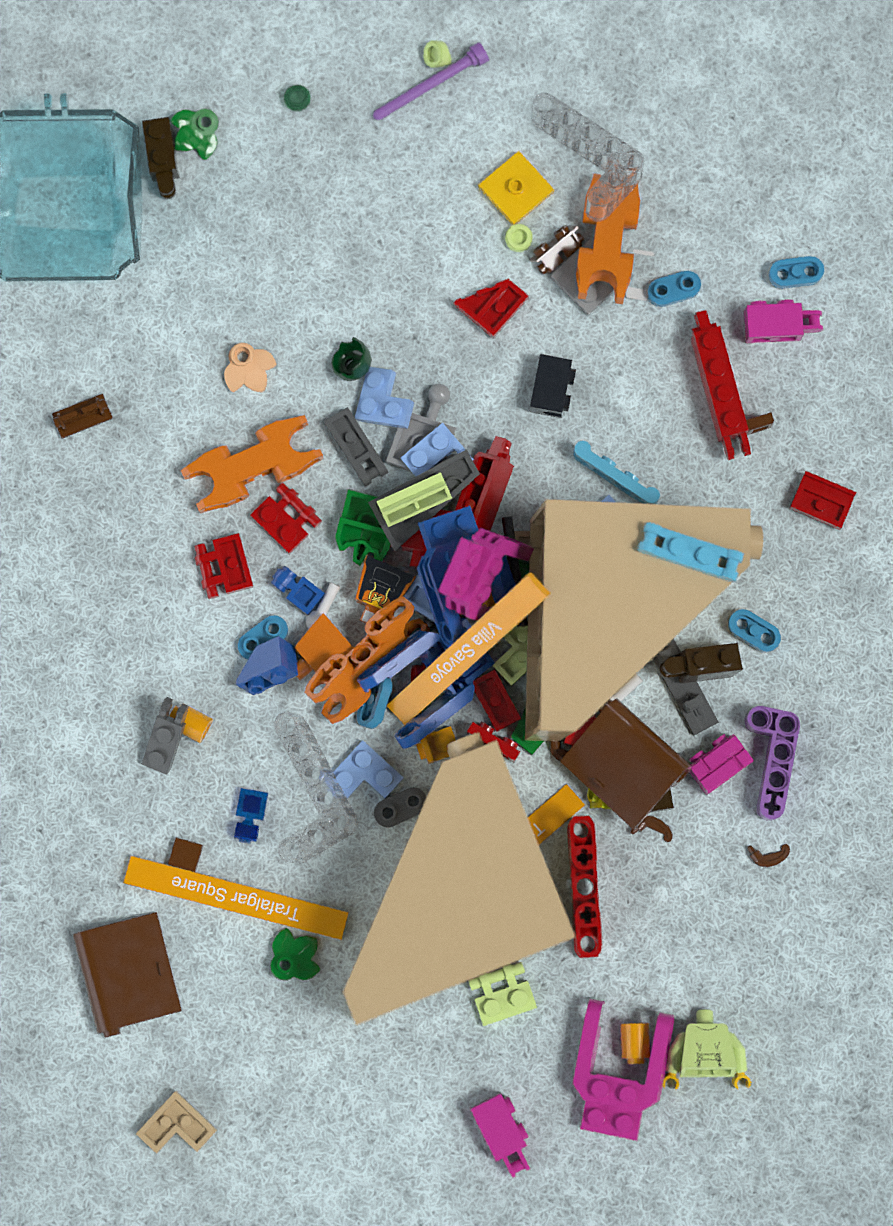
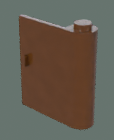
(625, 763)
(126, 973)

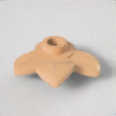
(248, 372)

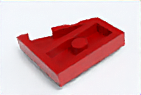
(493, 306)

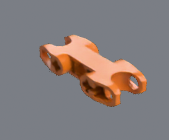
(605, 259)
(234, 471)
(342, 671)

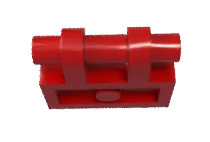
(280, 524)
(232, 564)

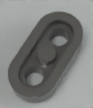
(401, 809)

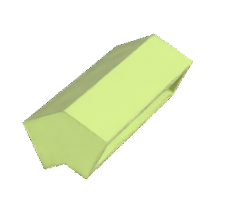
(414, 499)

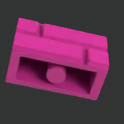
(720, 763)

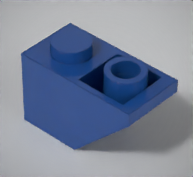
(268, 665)

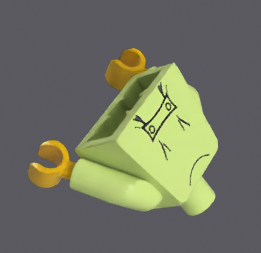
(706, 1052)

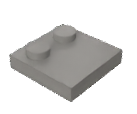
(566, 279)

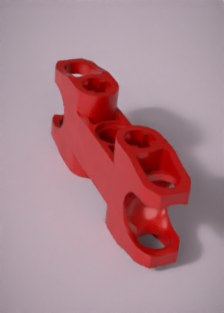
(587, 871)

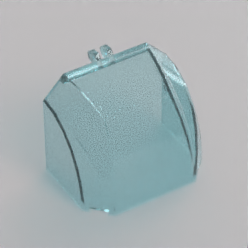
(68, 193)

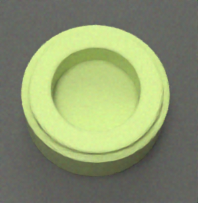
(518, 238)

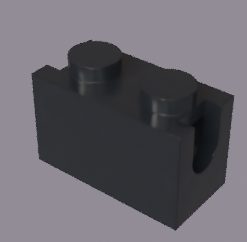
(551, 385)

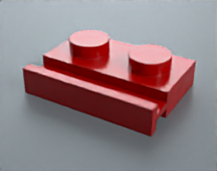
(822, 500)

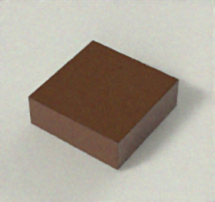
(760, 423)
(185, 854)

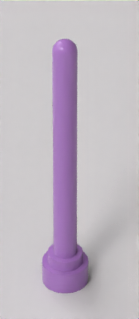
(475, 56)

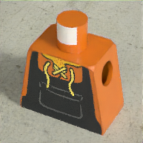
(380, 586)

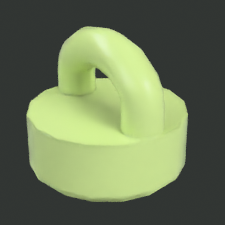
(437, 54)

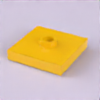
(516, 188)

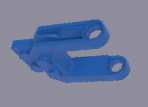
(441, 541)
(427, 647)

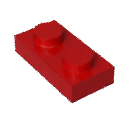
(495, 701)
(506, 745)

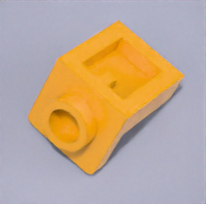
(434, 745)

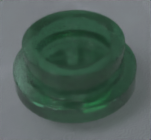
(297, 98)

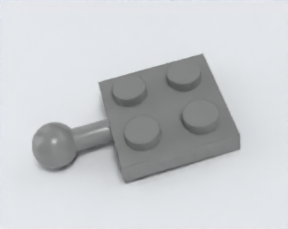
(419, 427)

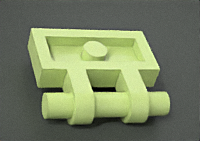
(505, 1002)

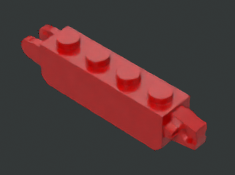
(719, 384)
(488, 488)

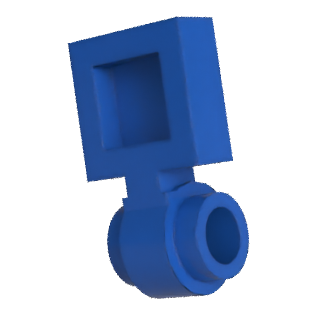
(302, 595)

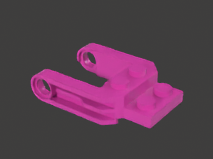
(474, 570)
(615, 1103)

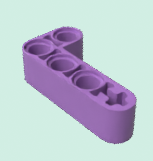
(772, 764)

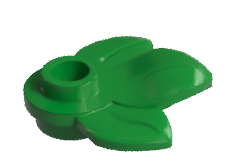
(193, 134)
(297, 953)

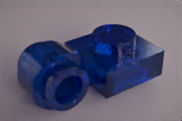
(251, 807)

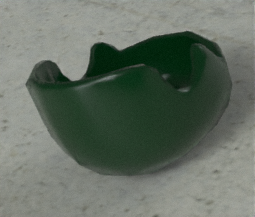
(360, 357)

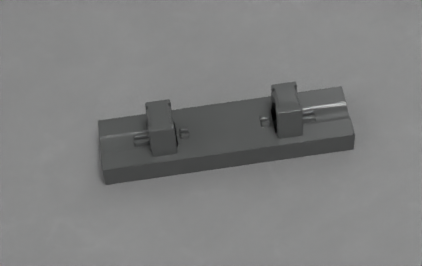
(696, 710)

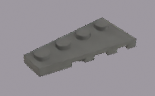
(457, 474)

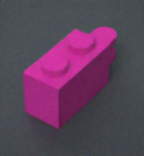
(779, 321)
(501, 1131)

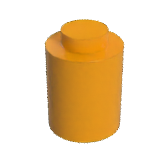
(196, 724)
(635, 1042)

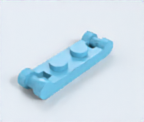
(606, 469)
(690, 552)

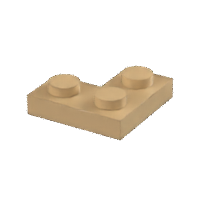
(176, 1117)

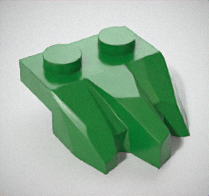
(360, 528)

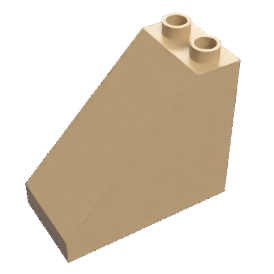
(610, 602)
(463, 891)

